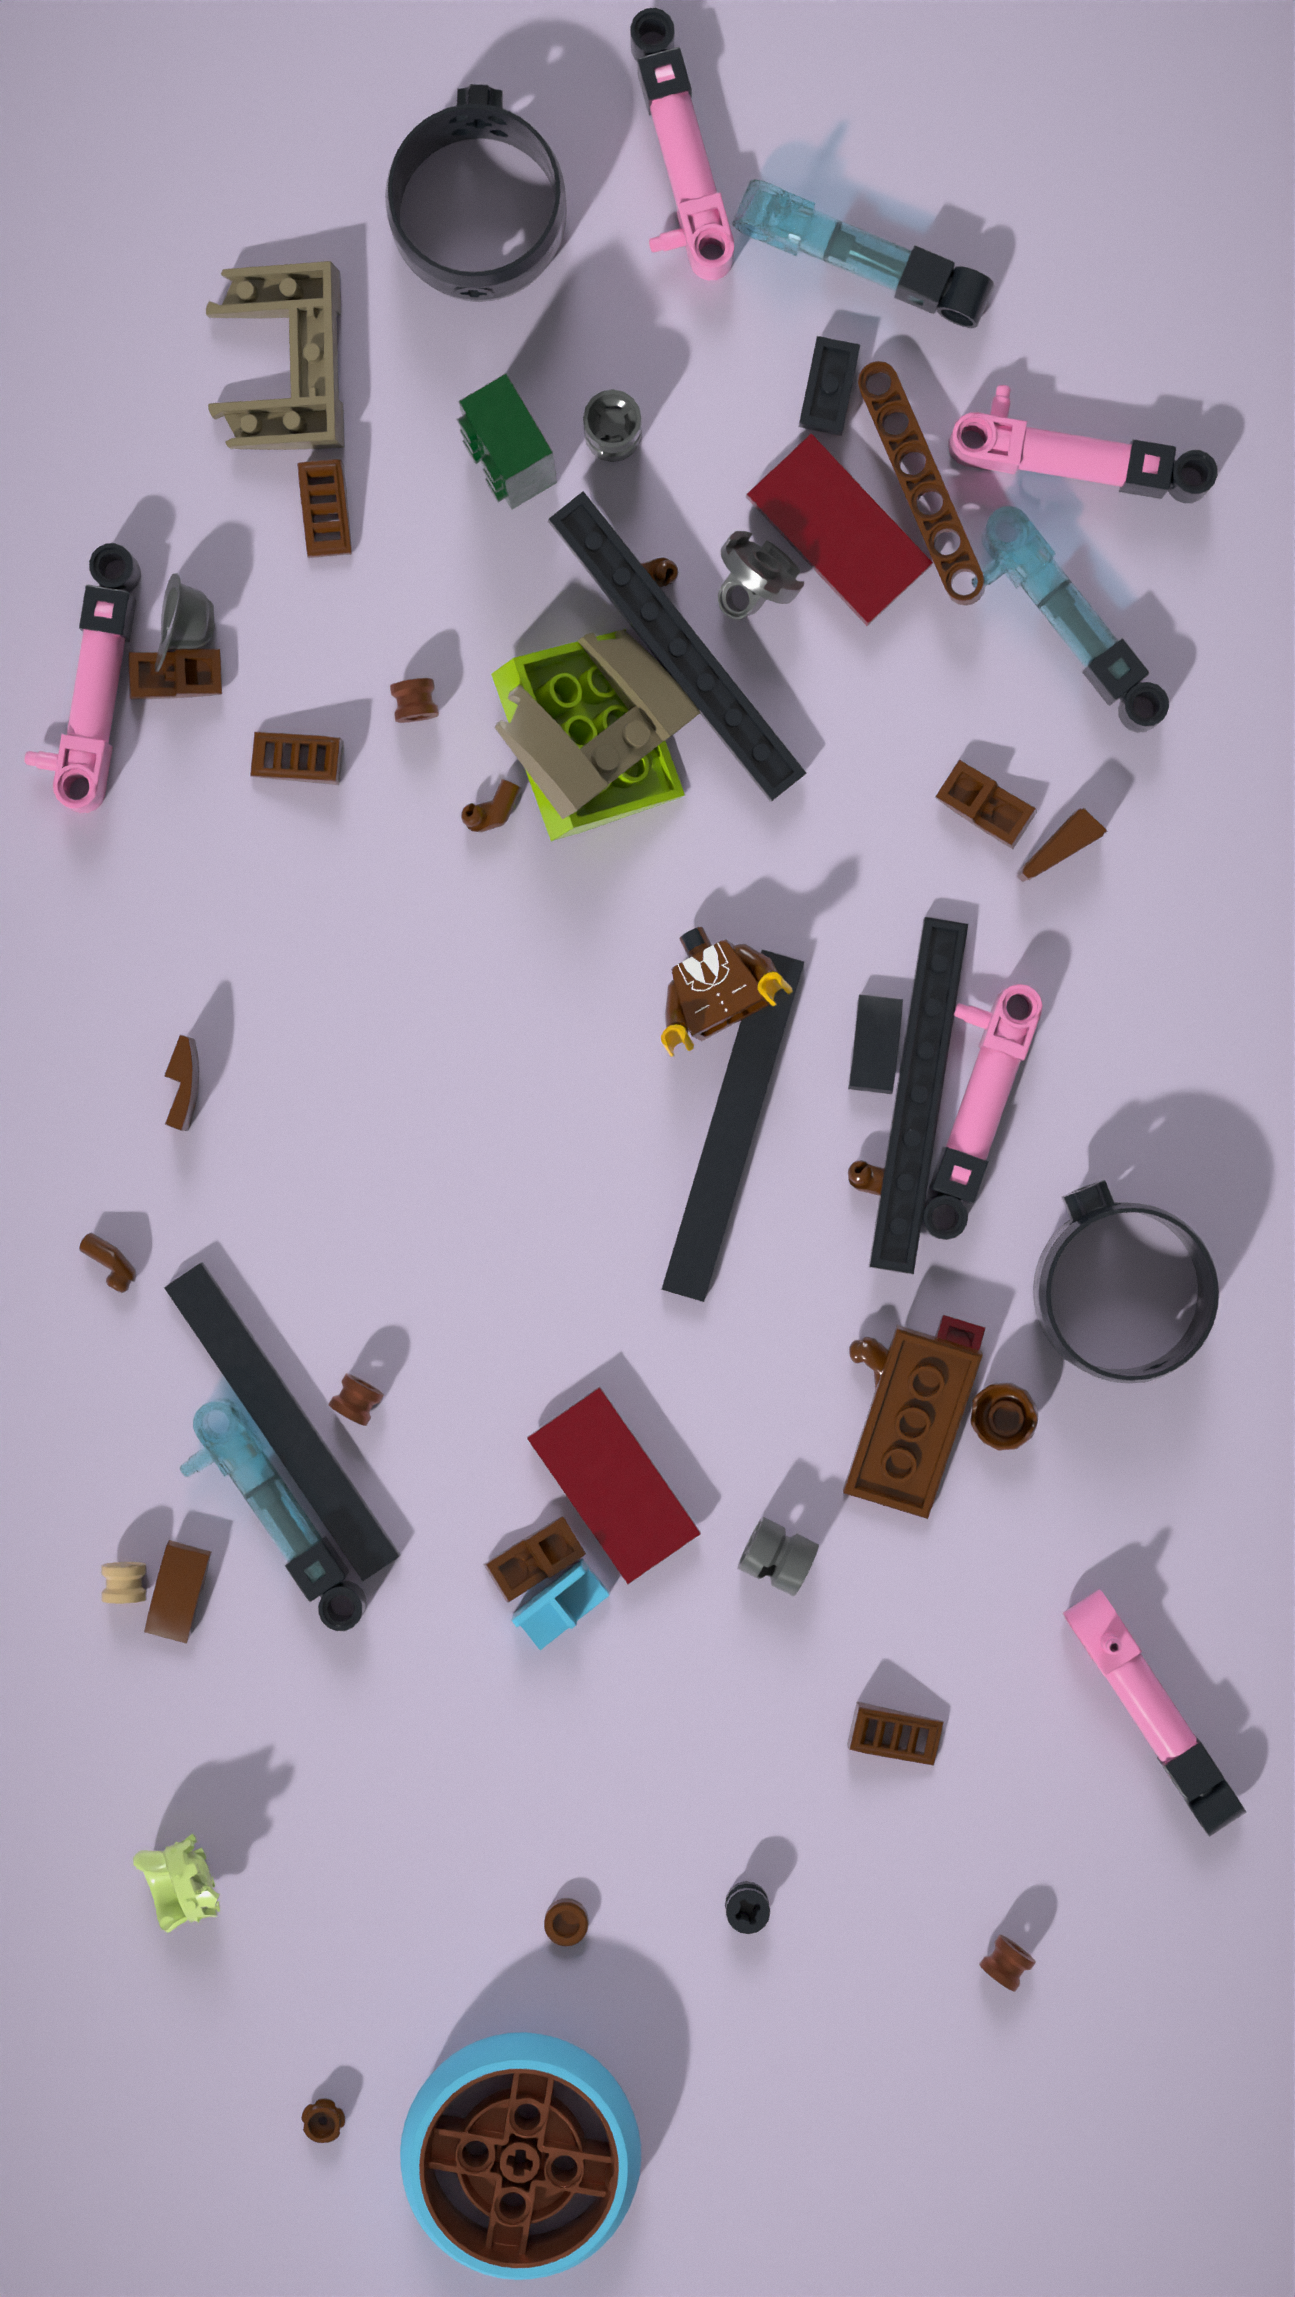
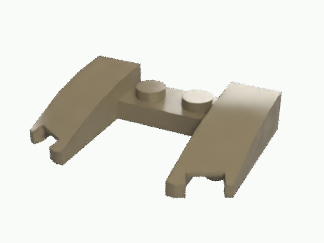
(311, 301)
(574, 774)

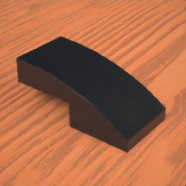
(875, 1044)

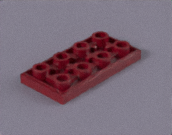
(839, 529)
(613, 1485)

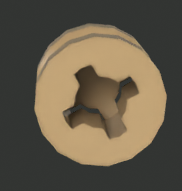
(123, 1582)

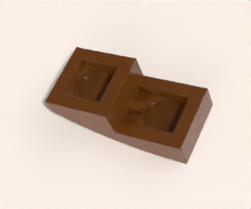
(182, 674)
(986, 804)
(184, 1069)
(534, 1559)
(177, 1591)

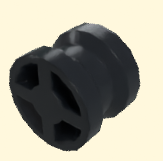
(743, 1899)

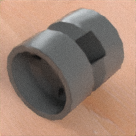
(612, 425)
(778, 1556)

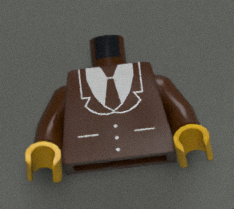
(716, 988)

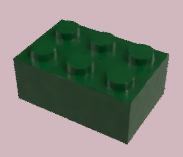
(507, 443)

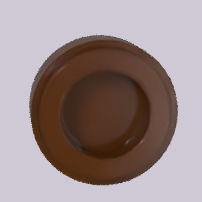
(566, 1922)

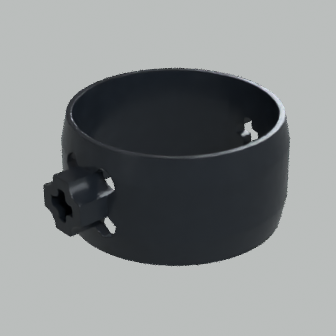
(476, 116)
(1087, 1206)

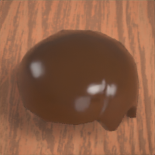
(1004, 1416)

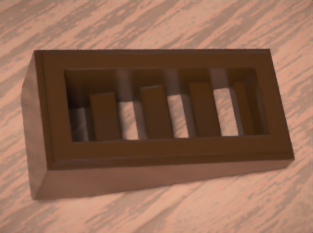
(322, 469)
(332, 765)
(1071, 837)
(859, 1726)

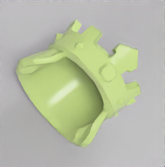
(179, 1883)

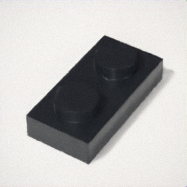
(829, 385)

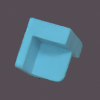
(560, 1604)

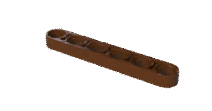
(918, 484)

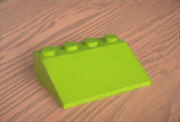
(584, 705)

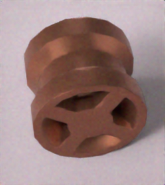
(414, 700)
(356, 1399)
(1007, 1963)

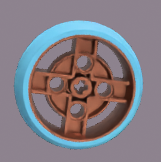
(600, 2170)

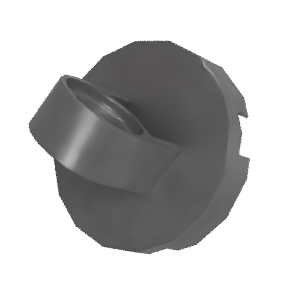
(762, 571)

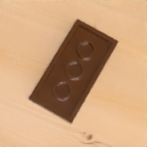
(912, 1421)

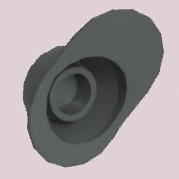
(185, 619)

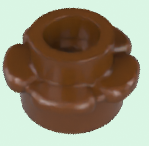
(323, 2132)

